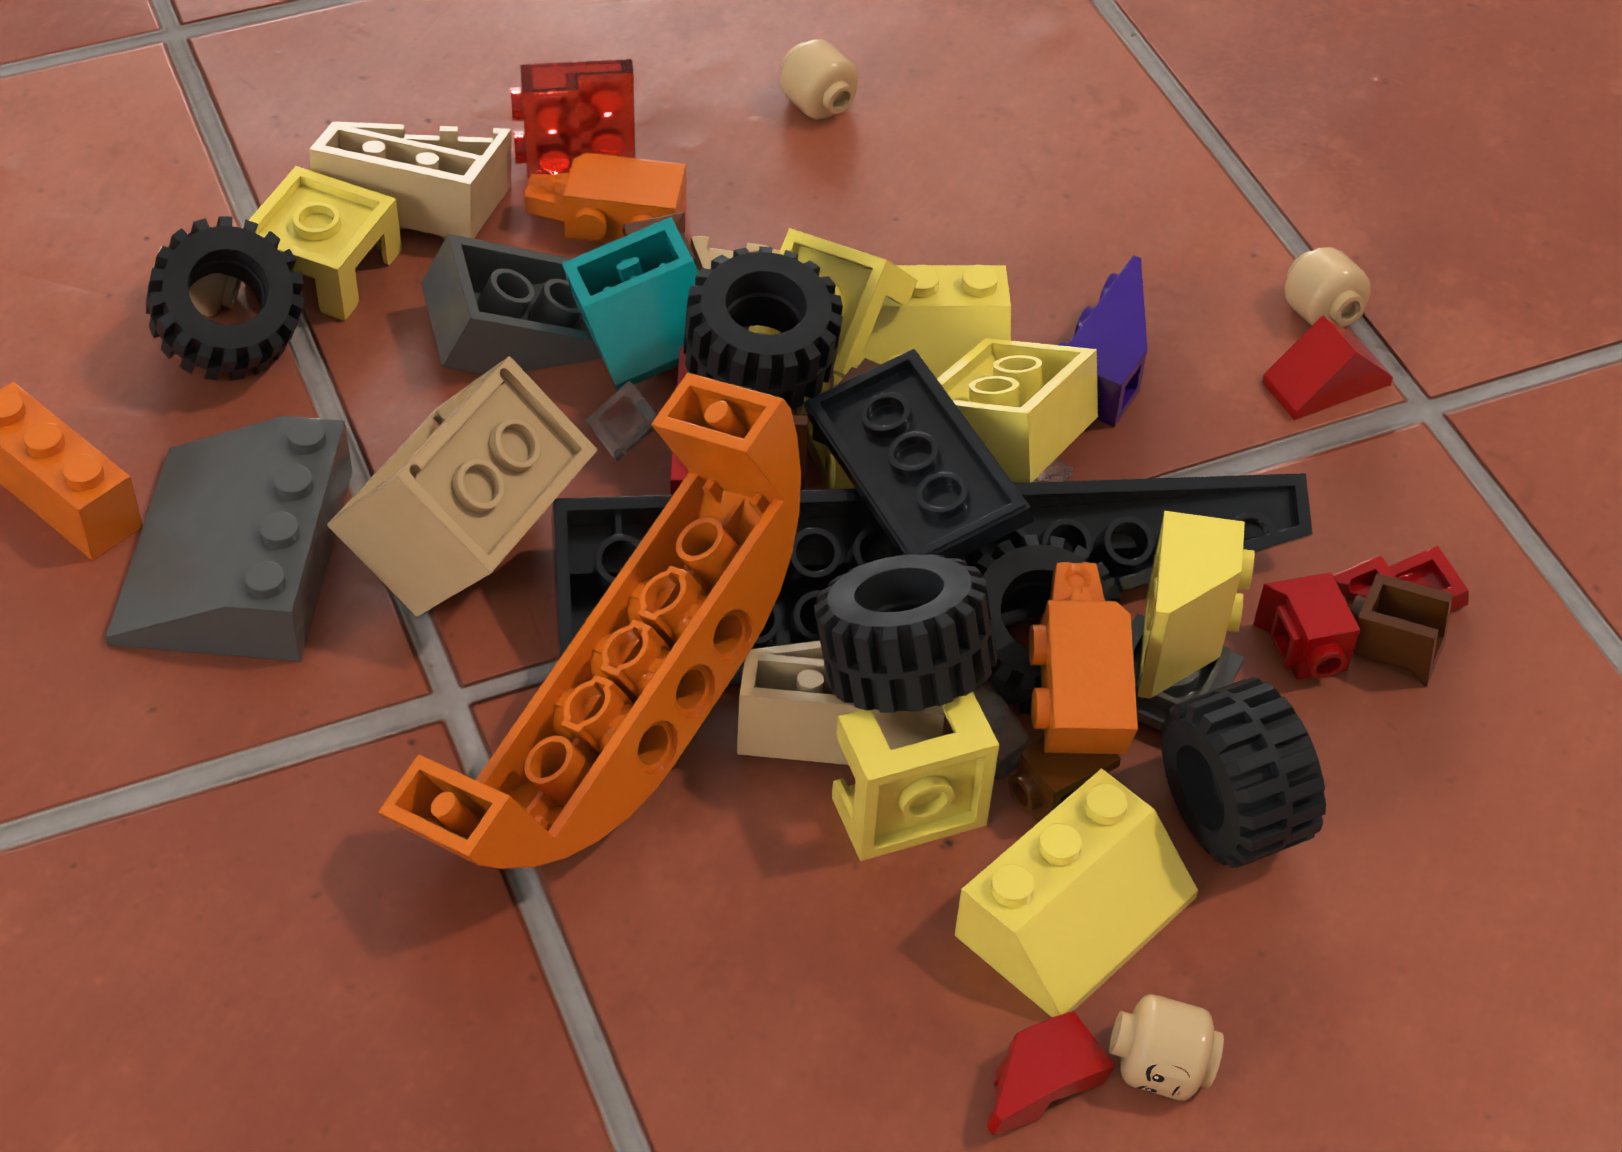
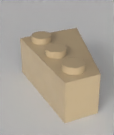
(437, 181)
(794, 714)

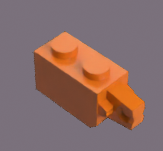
(607, 193)
(1085, 667)

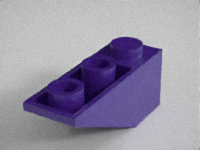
(1119, 335)

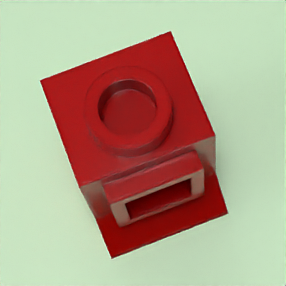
(1309, 624)

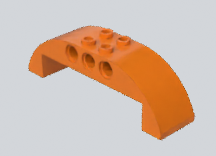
(647, 654)

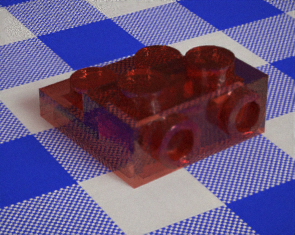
(573, 112)

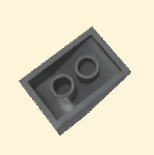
(500, 304)

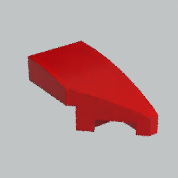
(1425, 568)
(1044, 1066)

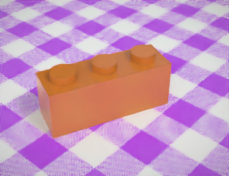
(63, 476)

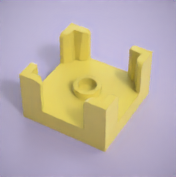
(330, 232)
(861, 283)
(919, 788)

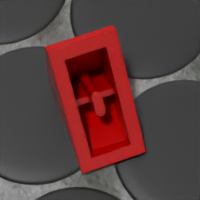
(1324, 370)

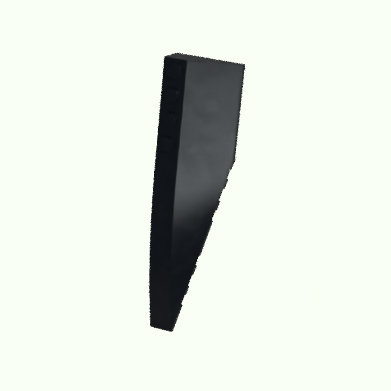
(838, 532)

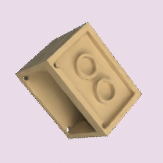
(463, 489)

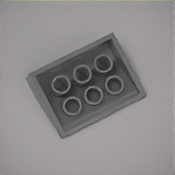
(237, 542)

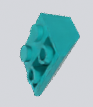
(635, 300)

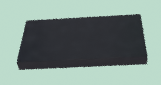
(917, 460)

